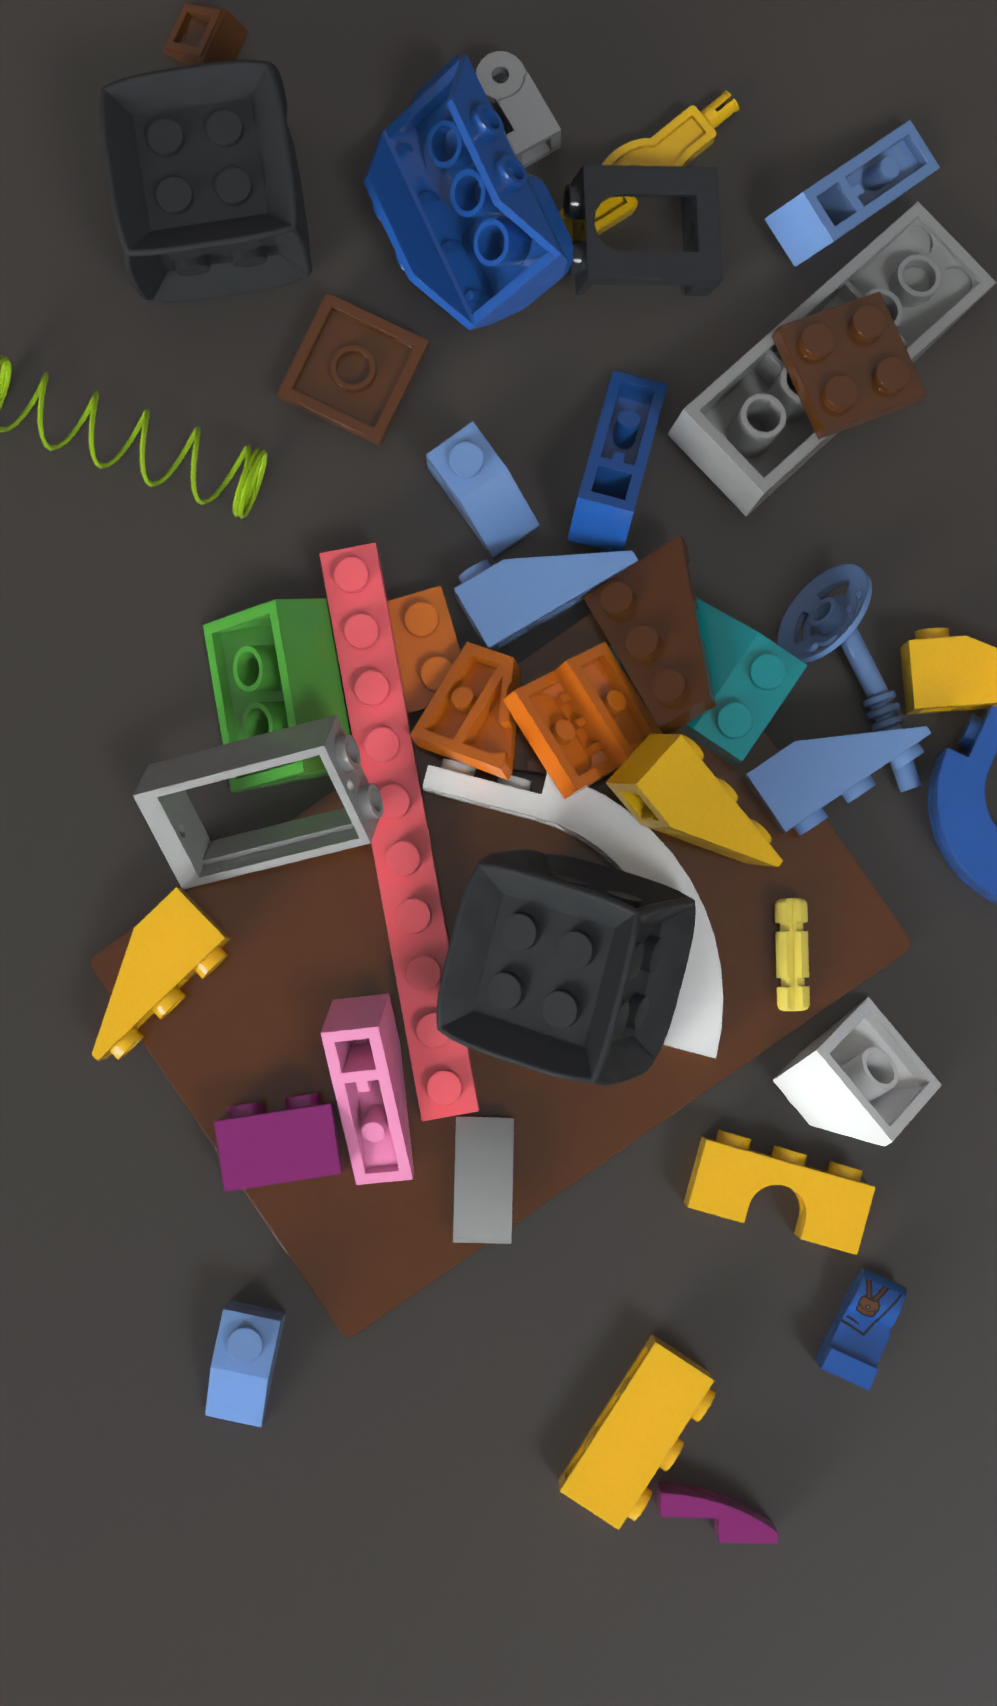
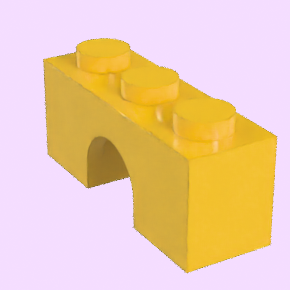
(831, 1202)

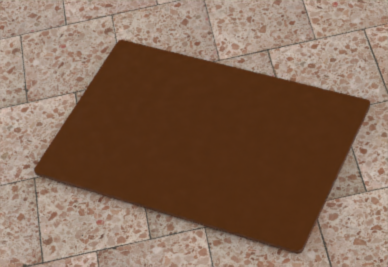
(323, 936)

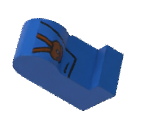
(861, 1328)

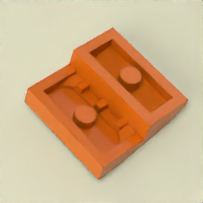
(582, 719)

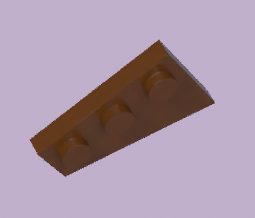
(657, 634)

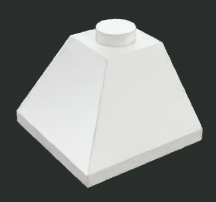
(859, 1078)

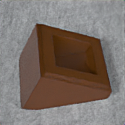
(204, 35)

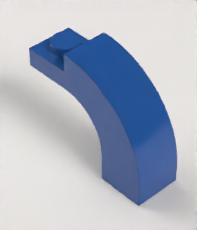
(959, 807)

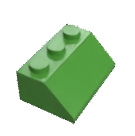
(275, 672)

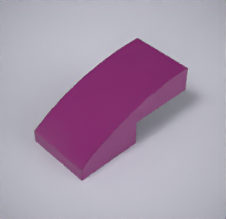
(732, 1518)

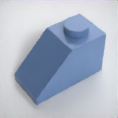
(482, 489)
(244, 1363)

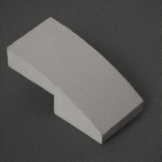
(483, 1180)

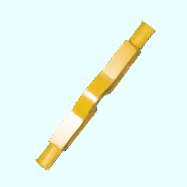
(671, 146)

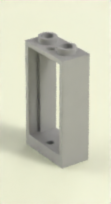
(202, 861)

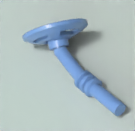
(837, 625)

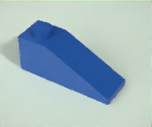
(617, 462)

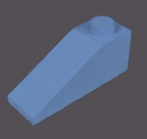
(852, 193)
(526, 592)

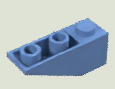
(817, 771)

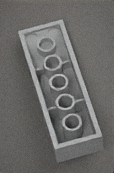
(750, 421)

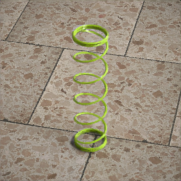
(247, 487)

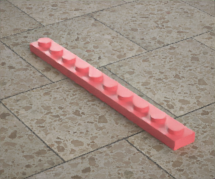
(402, 836)

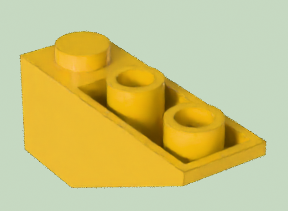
(679, 796)
(159, 960)

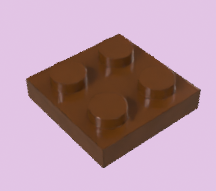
(849, 365)
(353, 369)

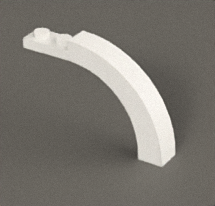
(628, 848)

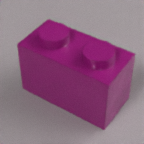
(278, 1144)

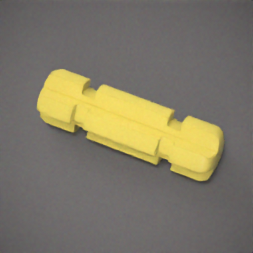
(792, 954)

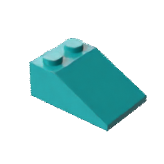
(748, 684)

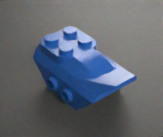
(462, 205)

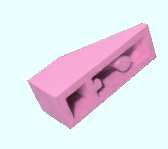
(369, 1087)

